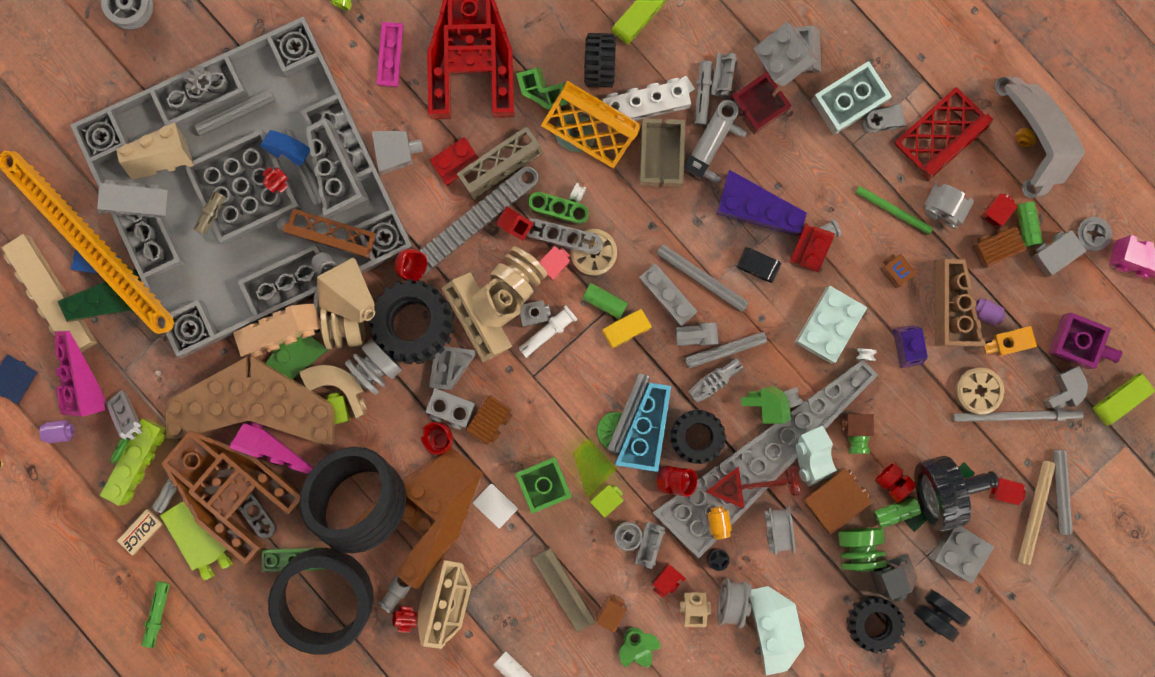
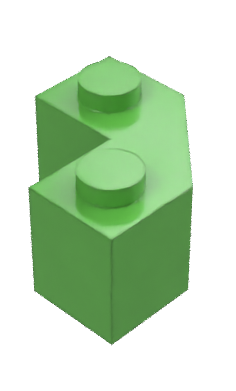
(534, 87)

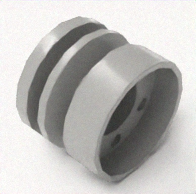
(373, 367)

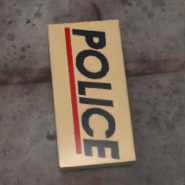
(140, 532)

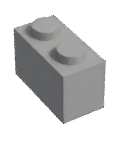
(1058, 253)

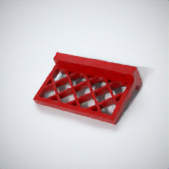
(956, 146)

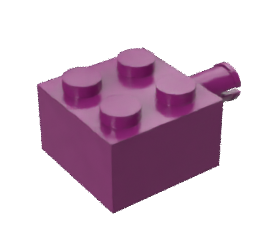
(1082, 342)

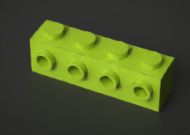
(133, 462)

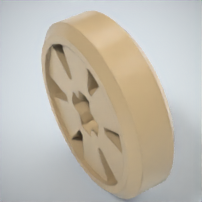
(600, 264)
(985, 379)

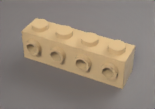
(487, 340)

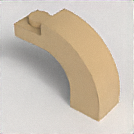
(326, 375)

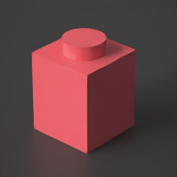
(555, 262)

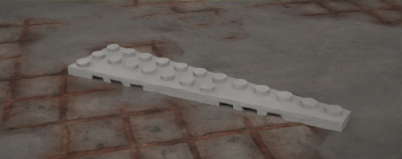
(760, 460)

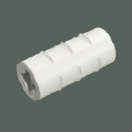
(510, 667)

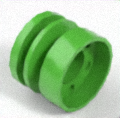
(862, 548)

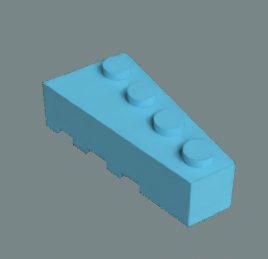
(646, 434)

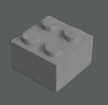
(785, 54)
(961, 553)

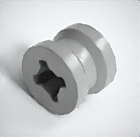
(792, 395)

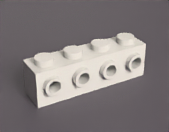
(651, 101)

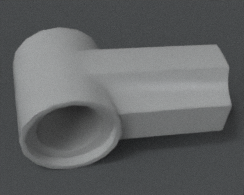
(702, 334)

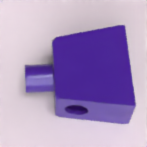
(910, 346)

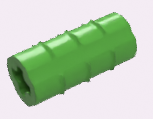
(1029, 224)
(605, 301)
(897, 512)

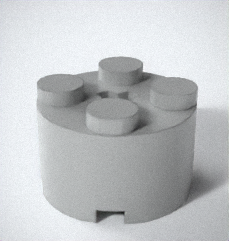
(947, 205)

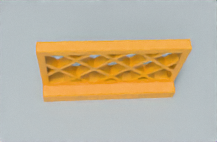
(602, 113)

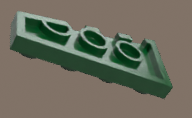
(94, 302)

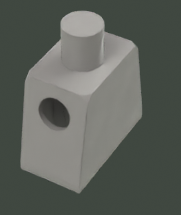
(394, 150)

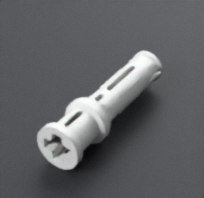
(555, 325)

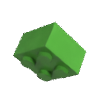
(543, 485)

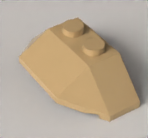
(443, 604)

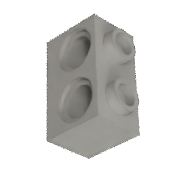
(452, 403)

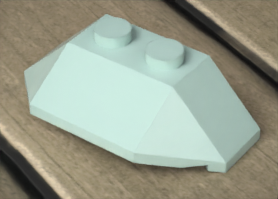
(776, 629)

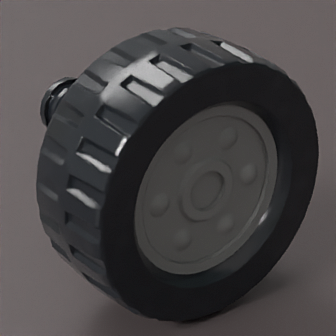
(946, 493)

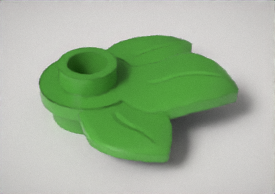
(639, 650)

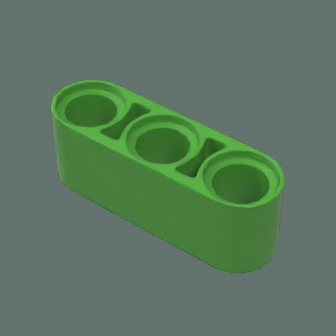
(550, 201)

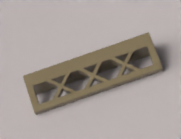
(507, 166)
(564, 589)

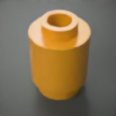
(719, 522)

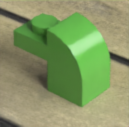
(773, 402)

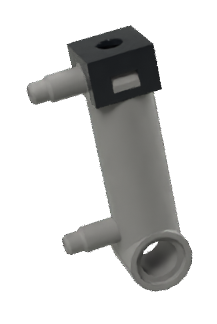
(710, 141)

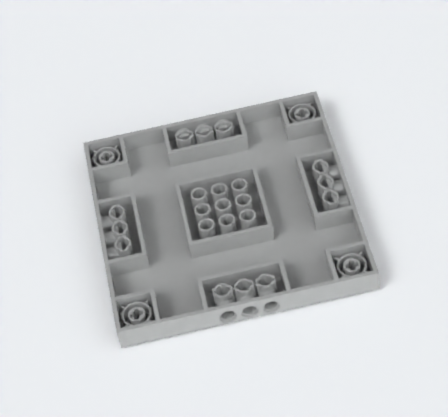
(245, 261)

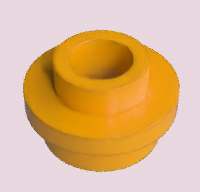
(1025, 137)

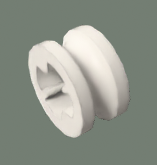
(577, 193)
(866, 354)

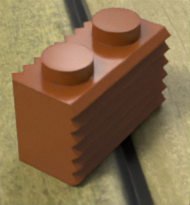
(999, 247)
(489, 419)
(611, 612)

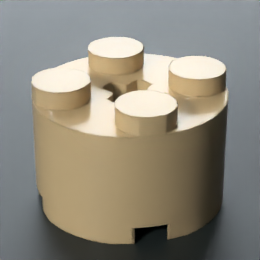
(496, 303)

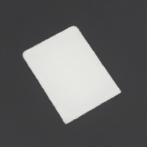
(495, 505)

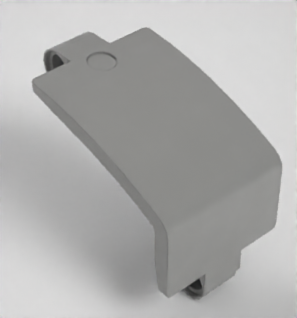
(1053, 130)

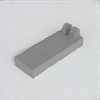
(124, 415)

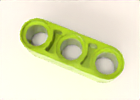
(636, 19)
(1123, 399)

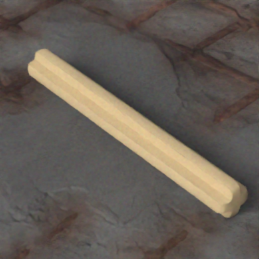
(1036, 513)

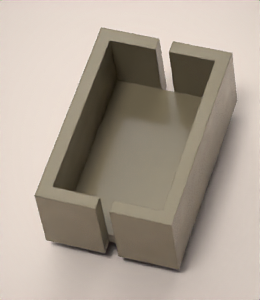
(662, 153)

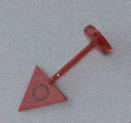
(730, 486)

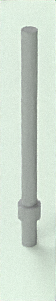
(1058, 415)

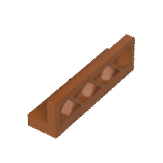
(326, 240)

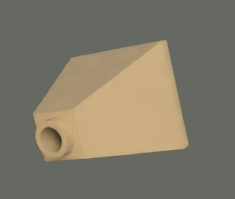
(345, 292)

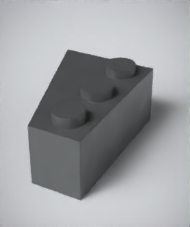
(896, 578)

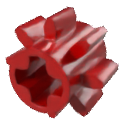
(275, 180)
(404, 619)

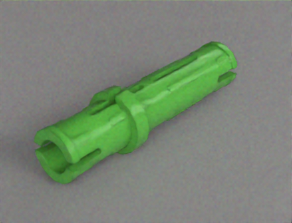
(154, 619)

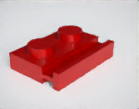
(454, 160)
(812, 247)

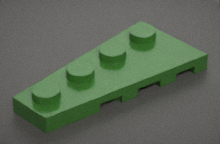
(296, 356)

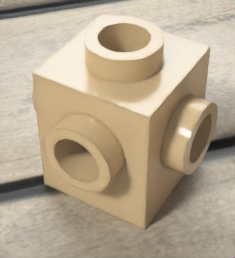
(695, 609)

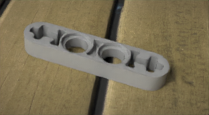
(563, 234)

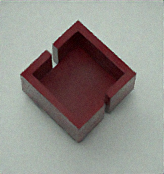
(759, 104)

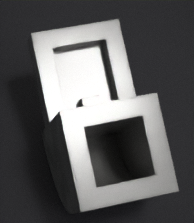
(1072, 387)

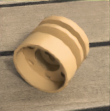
(521, 271)
(339, 327)

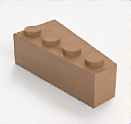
(954, 306)

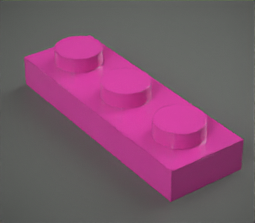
(390, 54)

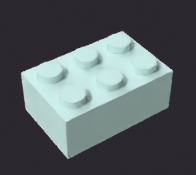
(851, 98)
(830, 325)

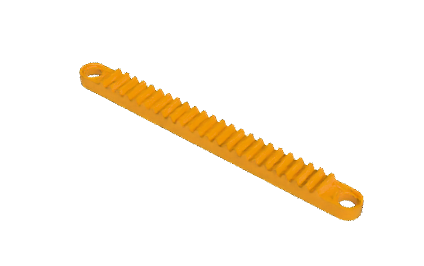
(86, 242)

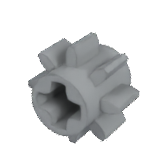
(197, 79)

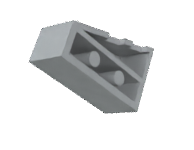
(132, 199)

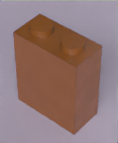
(837, 500)

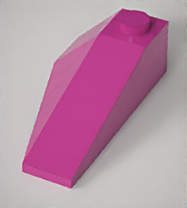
(78, 389)
(262, 443)

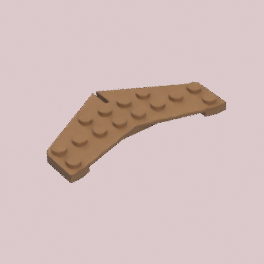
(262, 398)

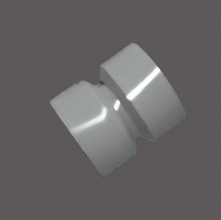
(627, 535)

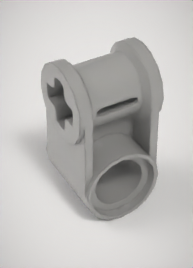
(887, 118)

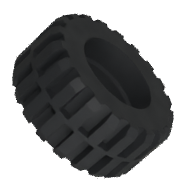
(396, 299)

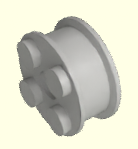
(128, 13)
(780, 530)
(733, 603)

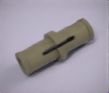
(209, 213)

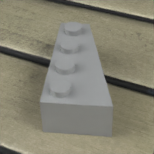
(335, 174)

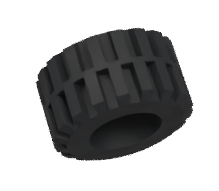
(600, 60)
(711, 450)
(893, 626)

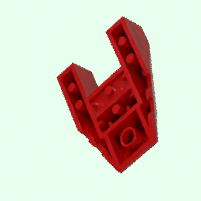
(469, 40)

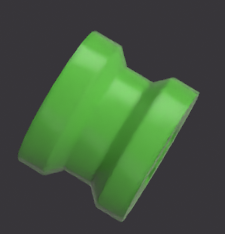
(859, 444)

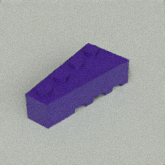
(759, 207)

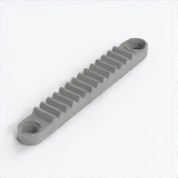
(477, 218)

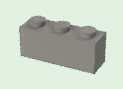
(667, 295)

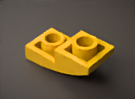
(626, 328)

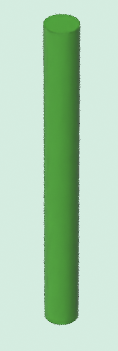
(894, 210)

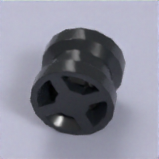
(721, 559)

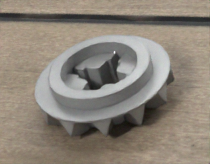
(1102, 228)

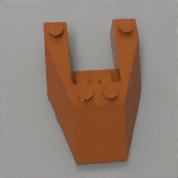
(217, 482)
(436, 509)

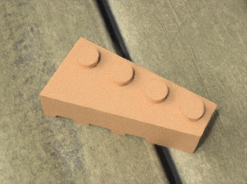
(277, 329)

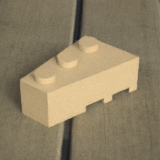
(155, 152)

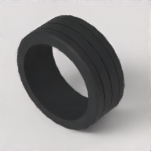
(327, 477)
(302, 638)

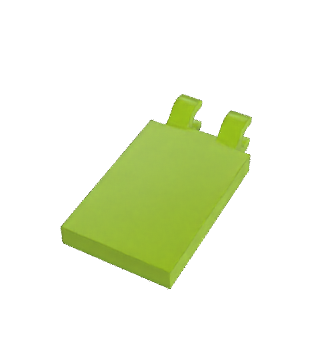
(194, 542)

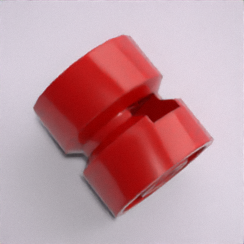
(894, 474)
(676, 481)

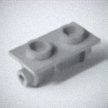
(723, 75)
(650, 545)

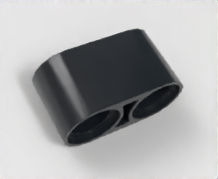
(759, 265)

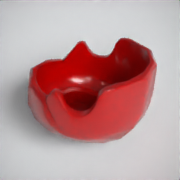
(411, 264)
(437, 438)

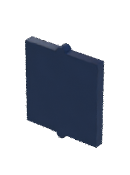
(15, 378)

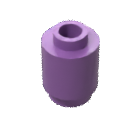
(989, 312)
(57, 431)

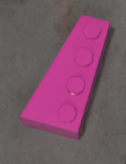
(1134, 256)

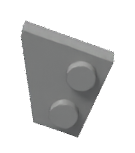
(449, 367)

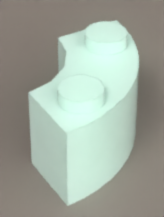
(815, 456)

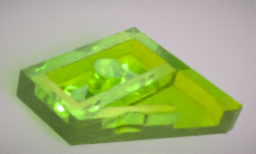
(592, 466)

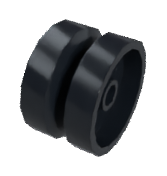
(941, 616)

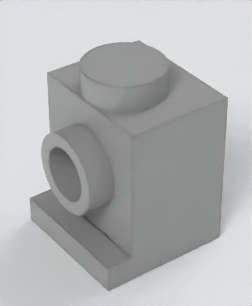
(529, 320)

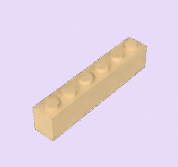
(44, 288)

